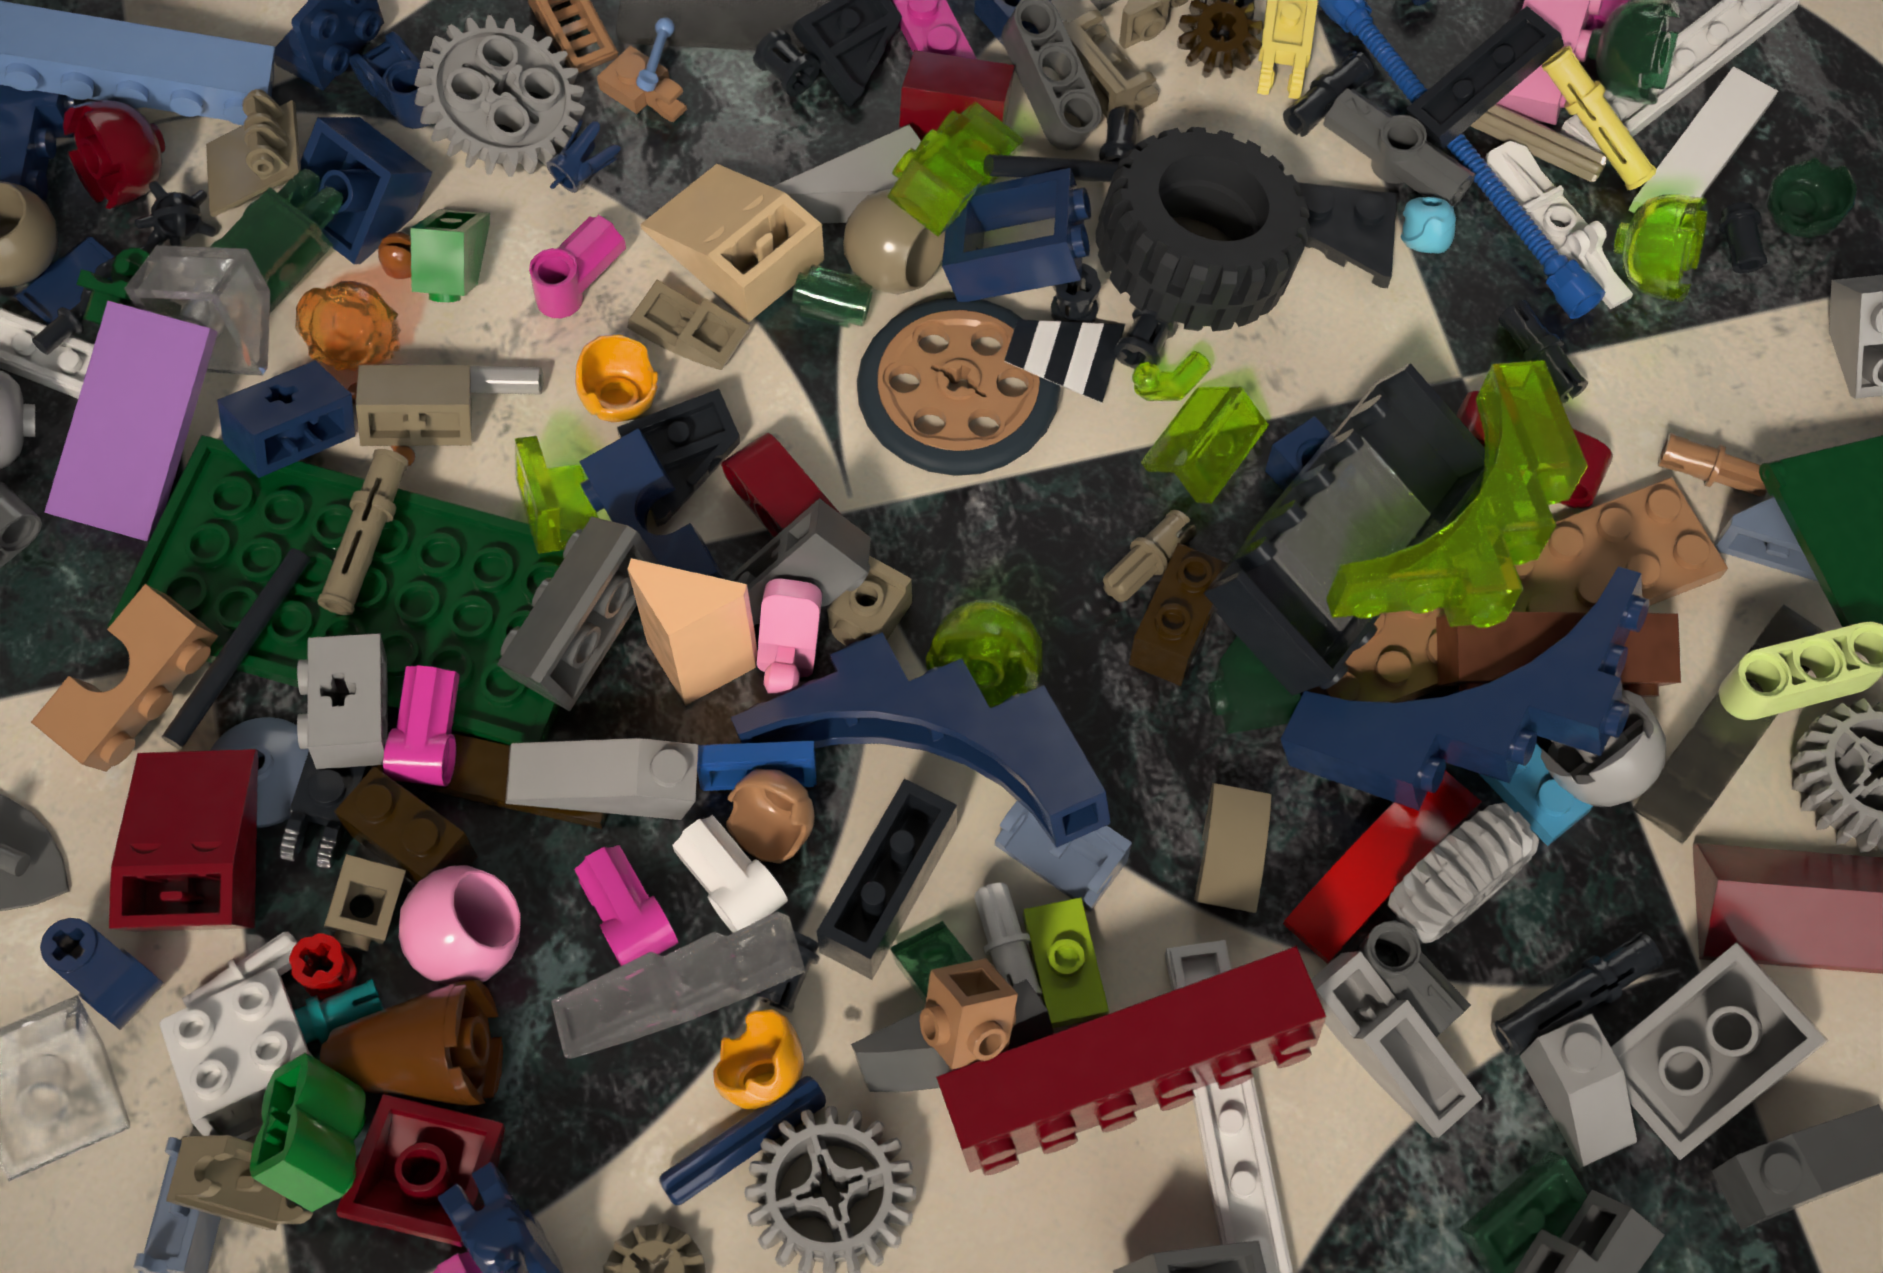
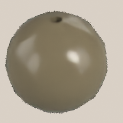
(26, 235)
(890, 246)

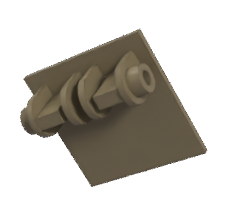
(253, 155)

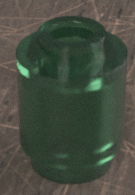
(832, 296)

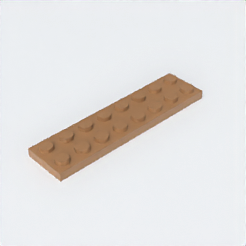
(1640, 531)

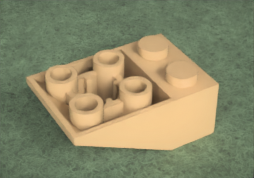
(738, 238)

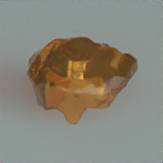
(347, 325)

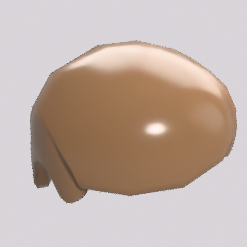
(770, 815)

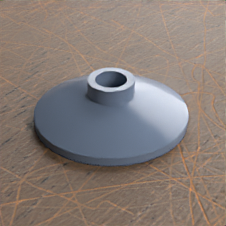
(283, 764)

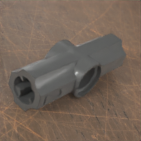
(1398, 148)

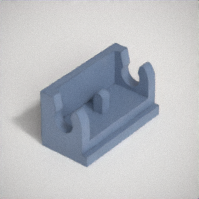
(1076, 868)
(179, 1236)

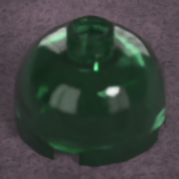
(1635, 49)

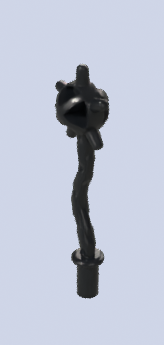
(174, 219)

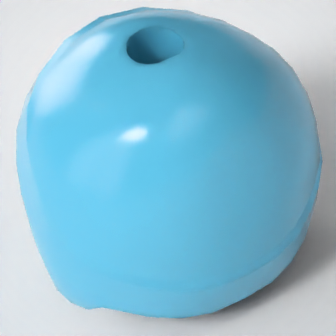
(1428, 225)

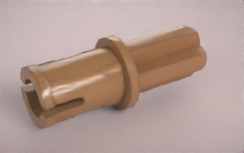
(1711, 465)

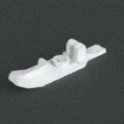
(1545, 204)

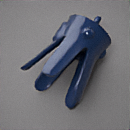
(569, 165)

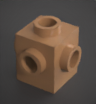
(968, 1013)

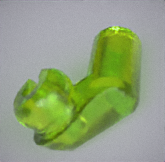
(1170, 385)

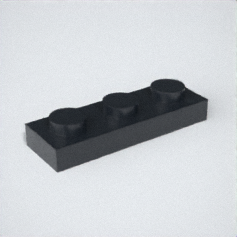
(1486, 76)

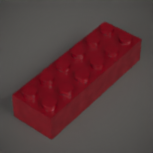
(1133, 1061)

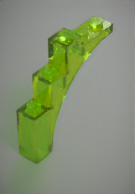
(1472, 561)

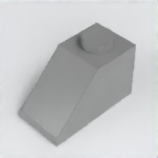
(1583, 1089)

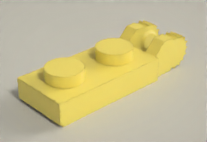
(1286, 41)

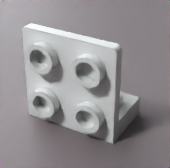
(229, 1051)

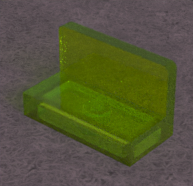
(1208, 440)
(550, 496)

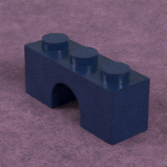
(627, 482)

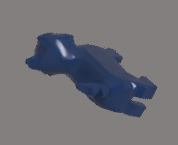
(501, 1234)

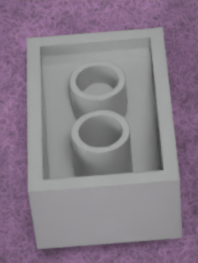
(1713, 1050)

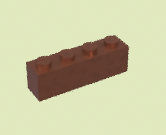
(1478, 655)

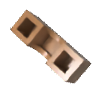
(162, 649)

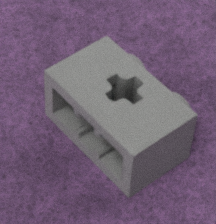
(349, 669)

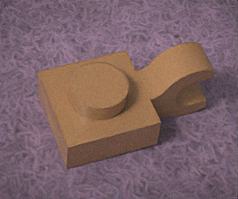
(620, 84)

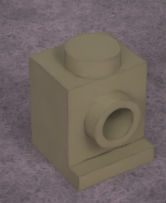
(889, 598)
(366, 879)

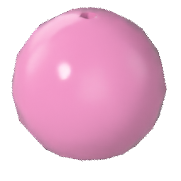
(459, 925)

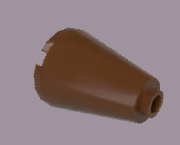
(424, 1047)

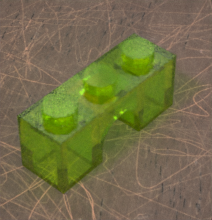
(948, 166)

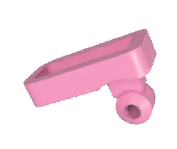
(788, 633)

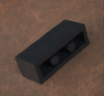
(887, 879)

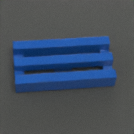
(726, 764)

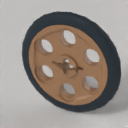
(955, 448)

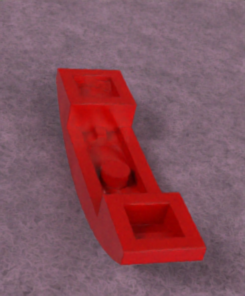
(1375, 866)

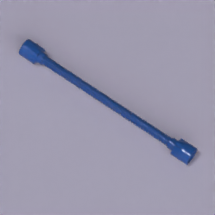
(1571, 284)

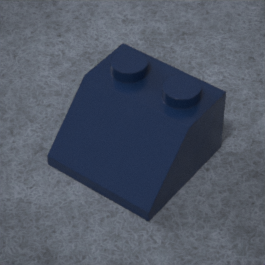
(375, 179)

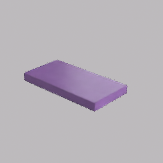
(131, 421)

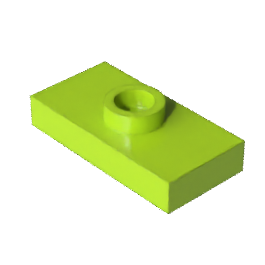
(1065, 962)

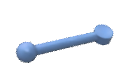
(647, 78)

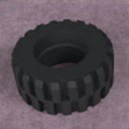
(1218, 184)

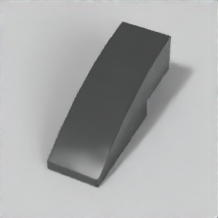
(903, 1061)
(1599, 1240)

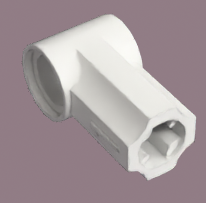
(737, 887)

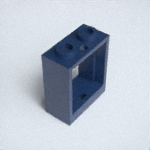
(1025, 264)

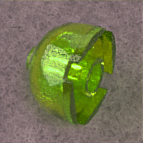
(1662, 244)
(995, 644)

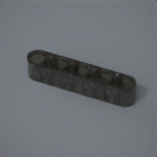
(1713, 748)

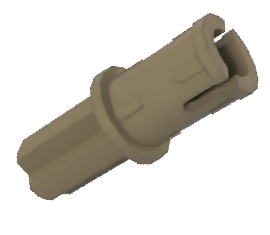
(1148, 556)

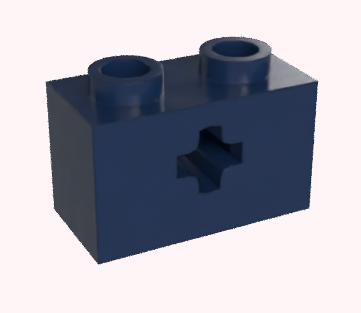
(286, 418)

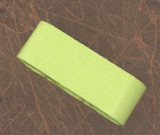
(1789, 687)

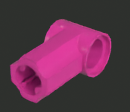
(566, 271)
(422, 744)
(629, 917)

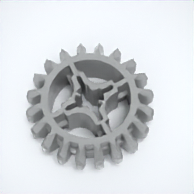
(1846, 744)
(1463, 872)
(814, 1141)

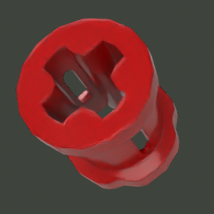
(325, 951)

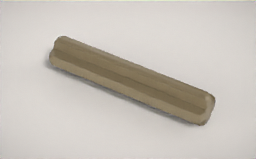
(1543, 142)

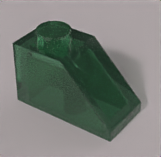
(1248, 692)

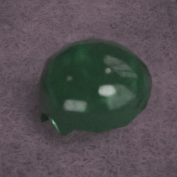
(1811, 198)

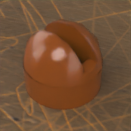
(394, 256)

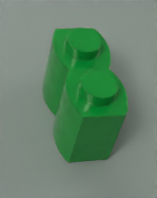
(308, 1133)

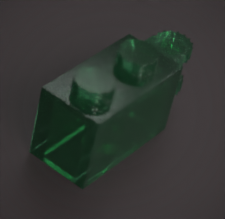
(286, 232)

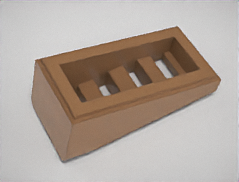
(589, 20)

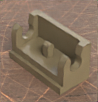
(1108, 70)
(414, 405)
(217, 1180)

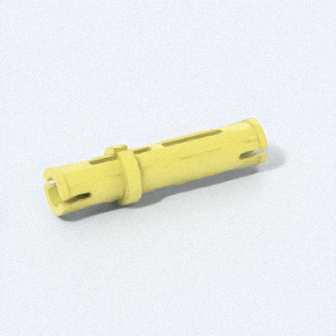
(1588, 103)

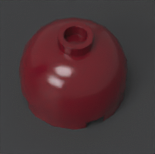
(115, 151)

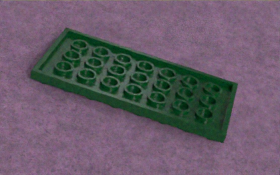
(437, 588)

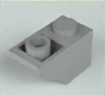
(1858, 333)

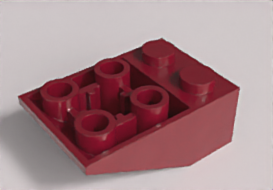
(187, 843)

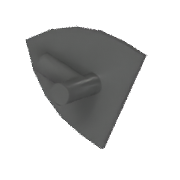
(29, 859)

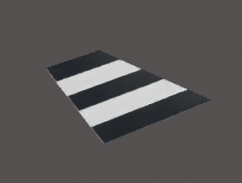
(1066, 353)

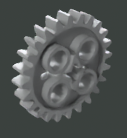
(498, 95)

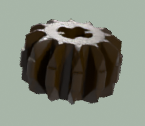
(1219, 53)

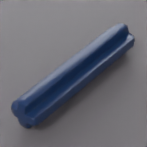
(739, 1142)

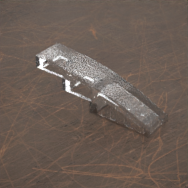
(676, 987)

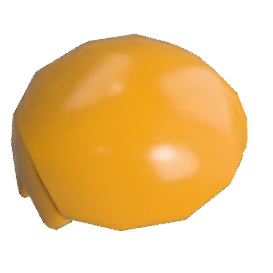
(615, 378)
(760, 1062)

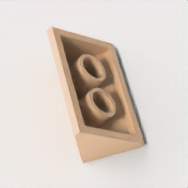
(695, 626)

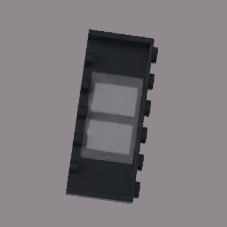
(1370, 490)

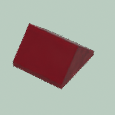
(946, 83)
(413, 1159)

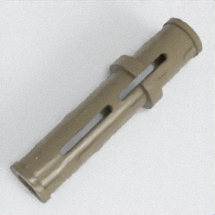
(370, 511)

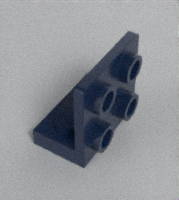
(326, 37)

